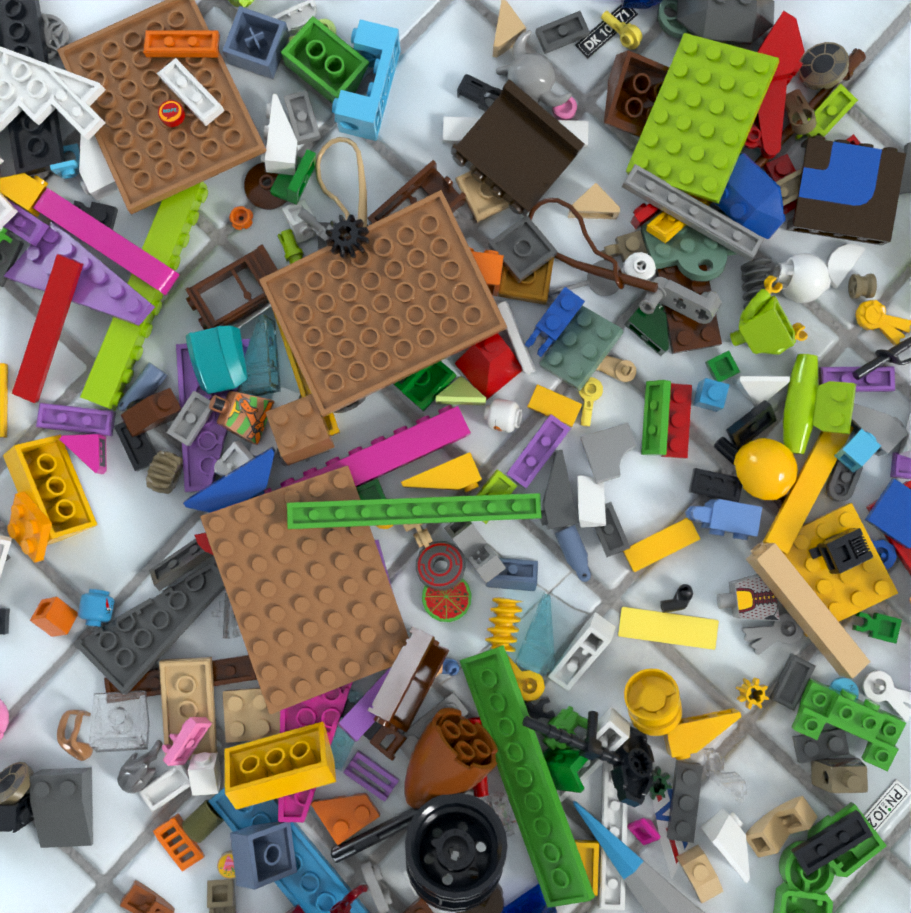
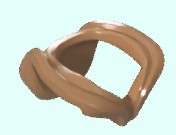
(78, 750)

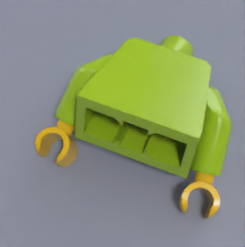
(765, 324)

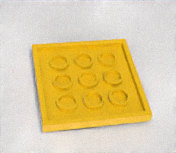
(844, 592)

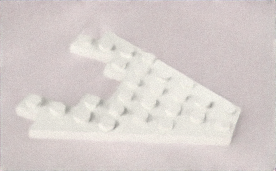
(38, 92)

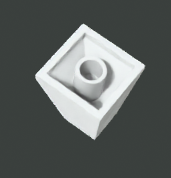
(730, 840)

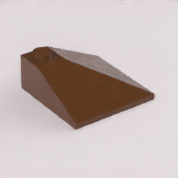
(632, 91)

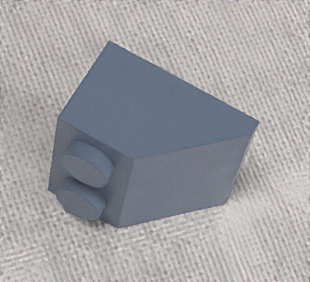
(263, 854)

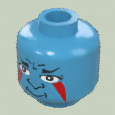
(96, 607)

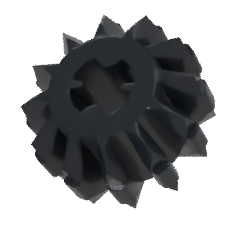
(353, 228)

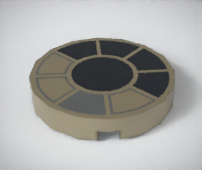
(824, 65)
(14, 782)

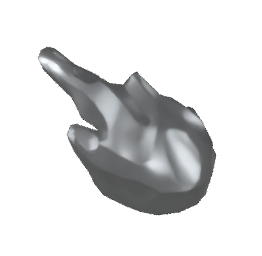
(135, 772)

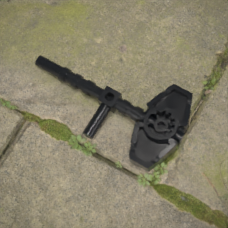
(630, 761)

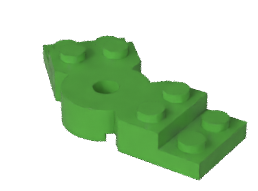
(807, 893)

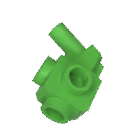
(568, 721)

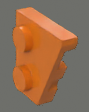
(345, 815)

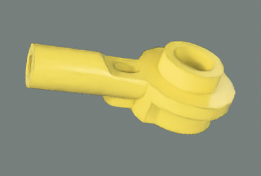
(629, 34)
(589, 393)

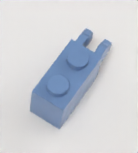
(728, 517)

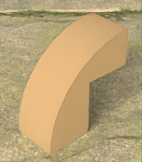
(773, 828)

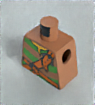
(242, 414)

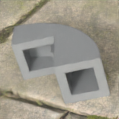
(475, 549)

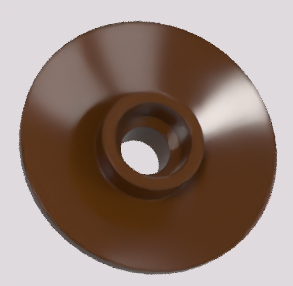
(258, 193)

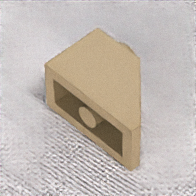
(700, 873)

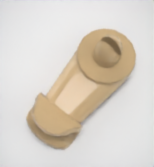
(617, 368)

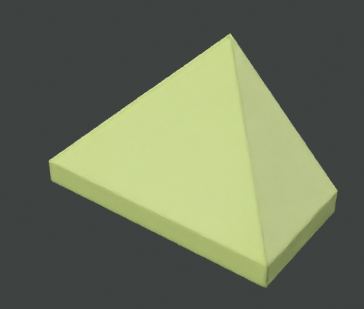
(460, 393)

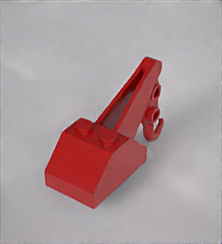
(786, 44)

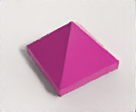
(644, 831)

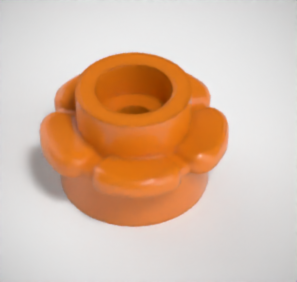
(240, 211)

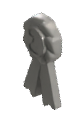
(784, 630)

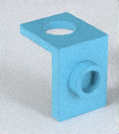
(69, 168)

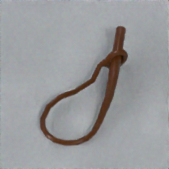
(615, 274)

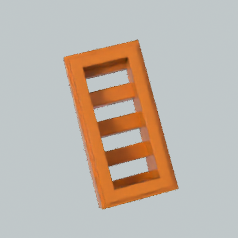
(171, 848)

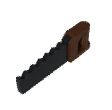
(377, 733)

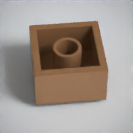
(299, 430)

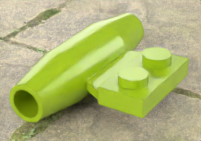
(811, 404)

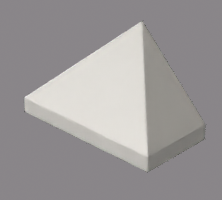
(760, 387)

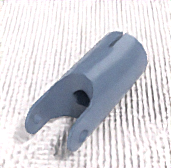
(143, 386)
(574, 551)

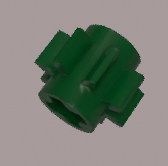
(659, 789)

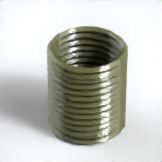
(201, 822)

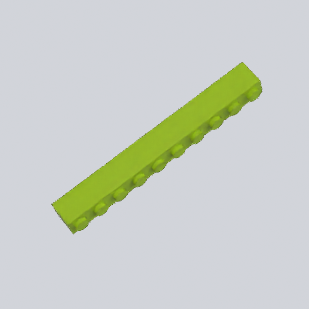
(125, 340)

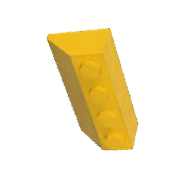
(50, 480)
(278, 766)

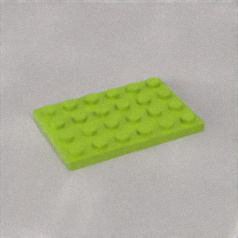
(703, 115)

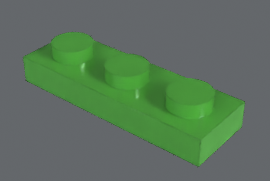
(656, 417)

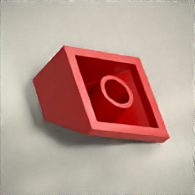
(489, 365)

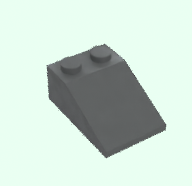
(62, 806)

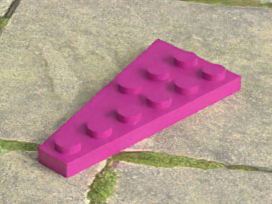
(325, 708)

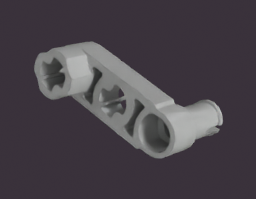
(695, 306)

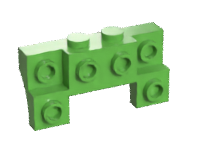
(861, 718)

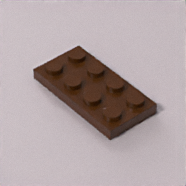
(683, 331)

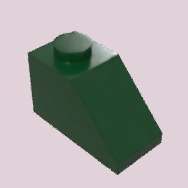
(651, 328)

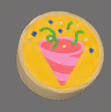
(226, 865)

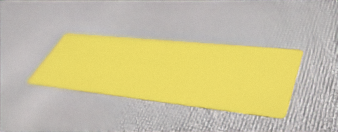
(668, 628)

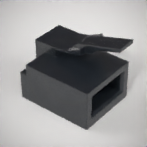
(843, 551)

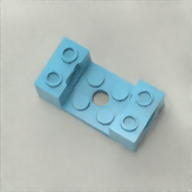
(363, 114)

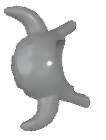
(532, 74)

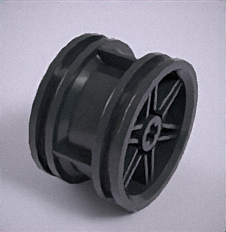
(484, 826)

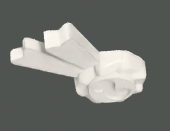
(880, 687)

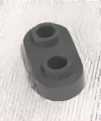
(845, 479)

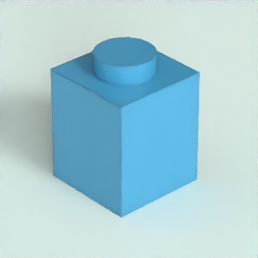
(711, 395)

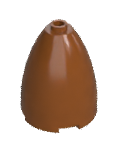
(448, 758)

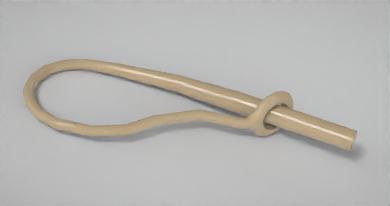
(362, 207)

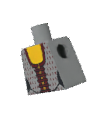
(750, 599)

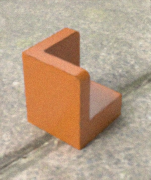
(54, 616)

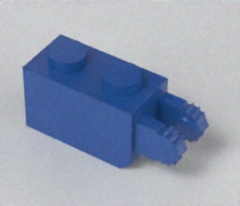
(556, 319)

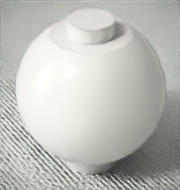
(802, 277)

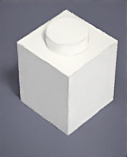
(205, 773)

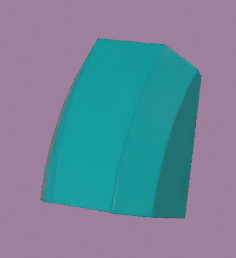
(217, 358)

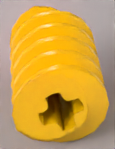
(504, 623)

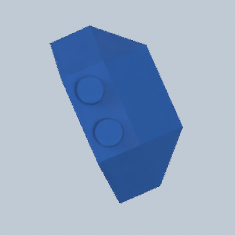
(753, 198)
(235, 487)

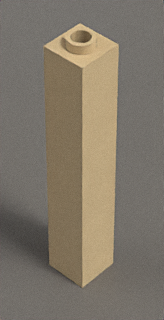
(807, 609)

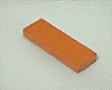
(182, 43)

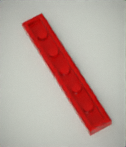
(47, 328)

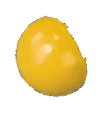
(766, 468)

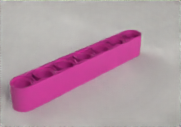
(106, 241)

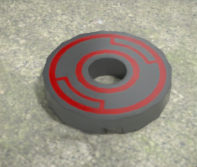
(437, 552)

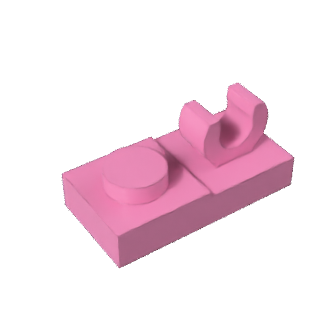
(185, 741)

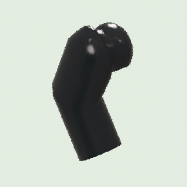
(680, 600)

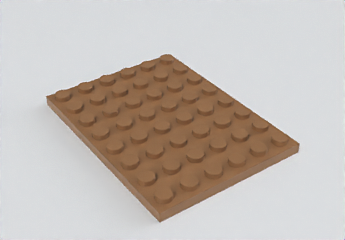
(142, 152)
(388, 309)
(308, 598)

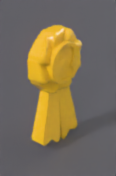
(872, 315)
(529, 682)

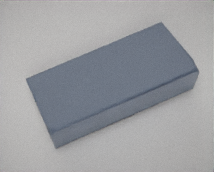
(517, 575)

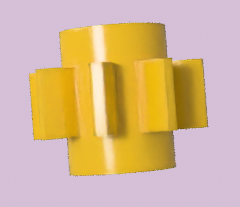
(745, 691)

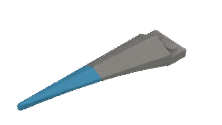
(646, 884)

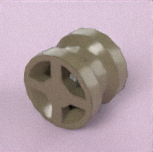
(862, 286)

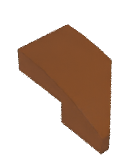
(144, 900)

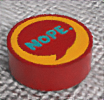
(171, 113)

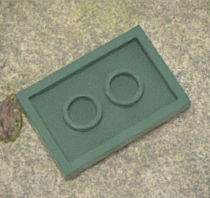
(581, 348)

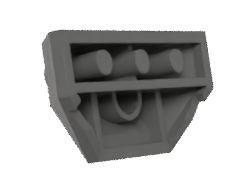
(726, 19)

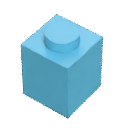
(858, 450)

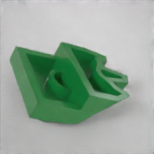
(426, 384)

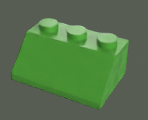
(324, 60)

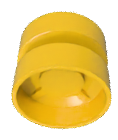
(653, 702)

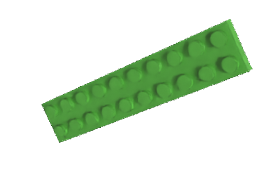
(527, 779)

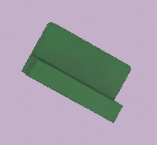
(292, 186)
(564, 767)

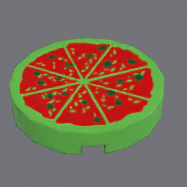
(448, 604)

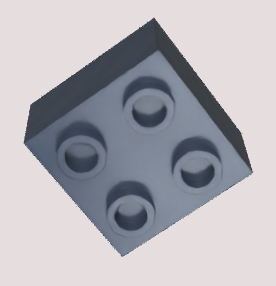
(256, 42)

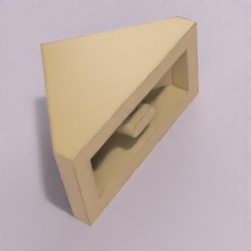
(508, 29)
(595, 205)

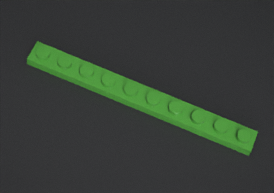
(412, 511)

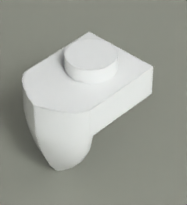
(233, 458)

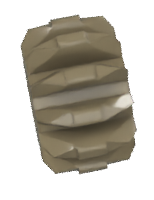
(164, 472)

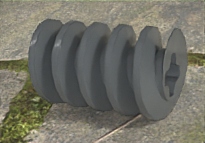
(754, 277)

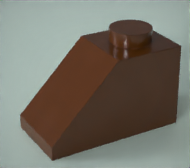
(151, 412)

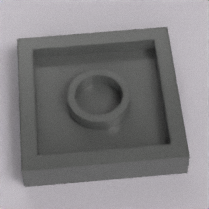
(523, 248)

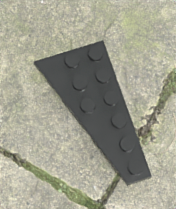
(144, 633)

